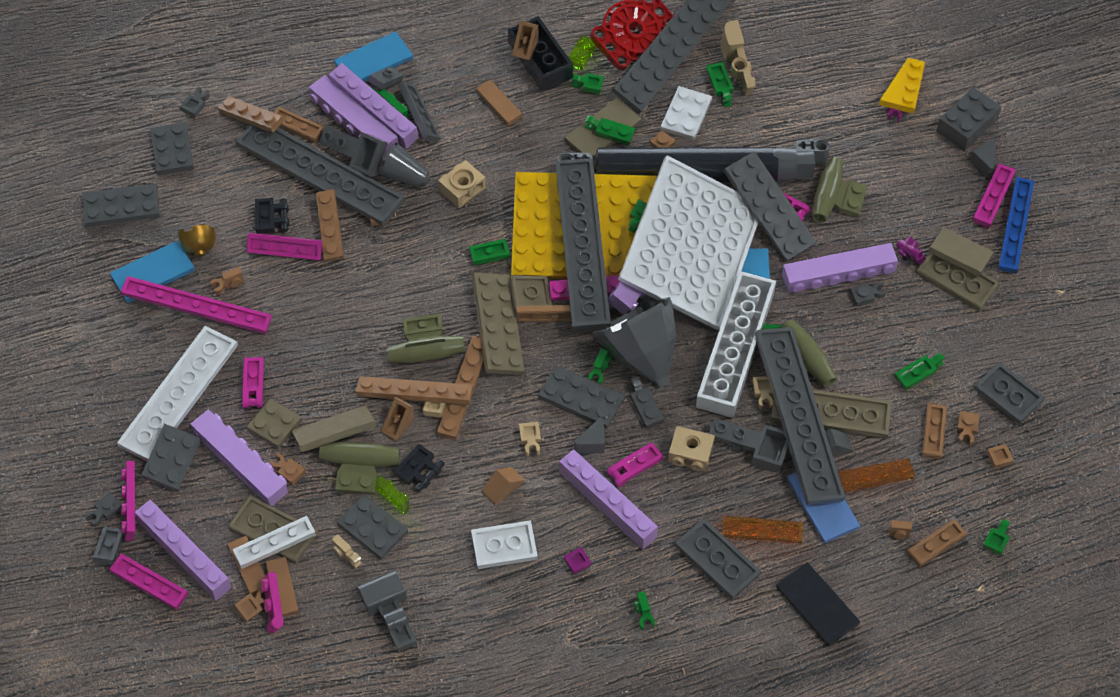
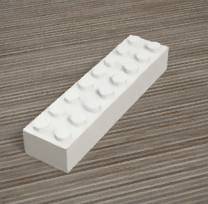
(735, 344)

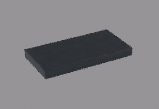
(818, 604)

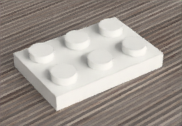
(686, 113)
(504, 544)

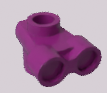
(909, 248)

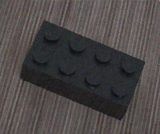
(548, 61)

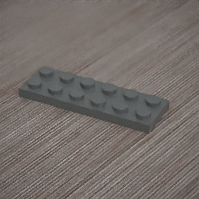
(769, 206)

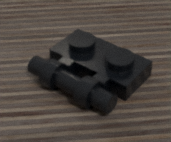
(264, 215)
(414, 464)

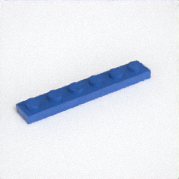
(1016, 225)

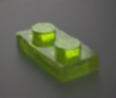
(582, 52)
(389, 491)

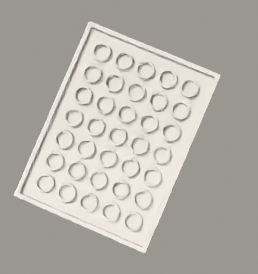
(690, 243)

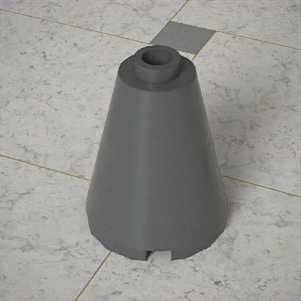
(403, 167)

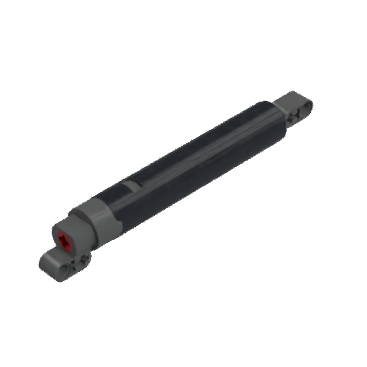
(783, 163)

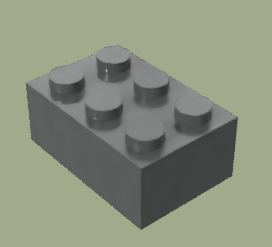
(968, 118)

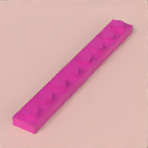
(196, 305)

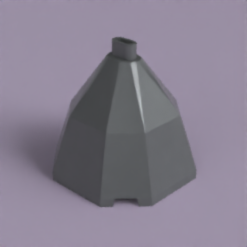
(643, 340)

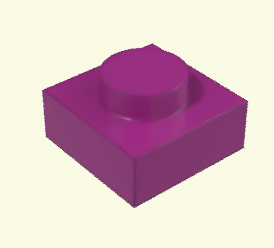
(577, 560)

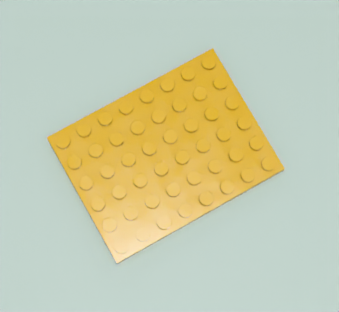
(538, 225)

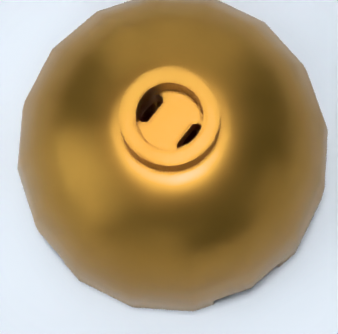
(198, 240)

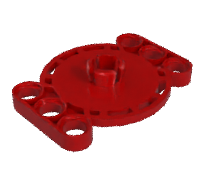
(627, 17)

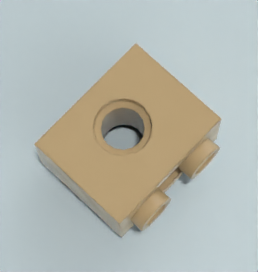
(462, 184)
(695, 458)

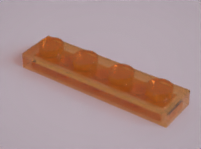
(876, 474)
(762, 529)

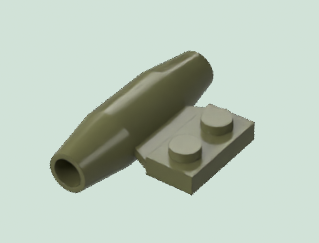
(832, 192)
(425, 341)
(813, 357)
(358, 464)

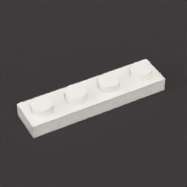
(274, 542)

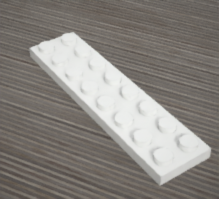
(178, 391)

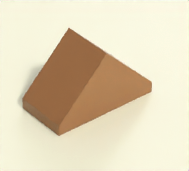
(525, 40)
(398, 419)
(502, 484)

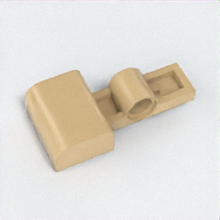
(732, 50)

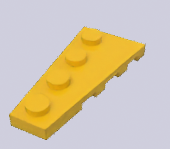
(905, 87)

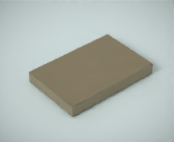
(961, 251)

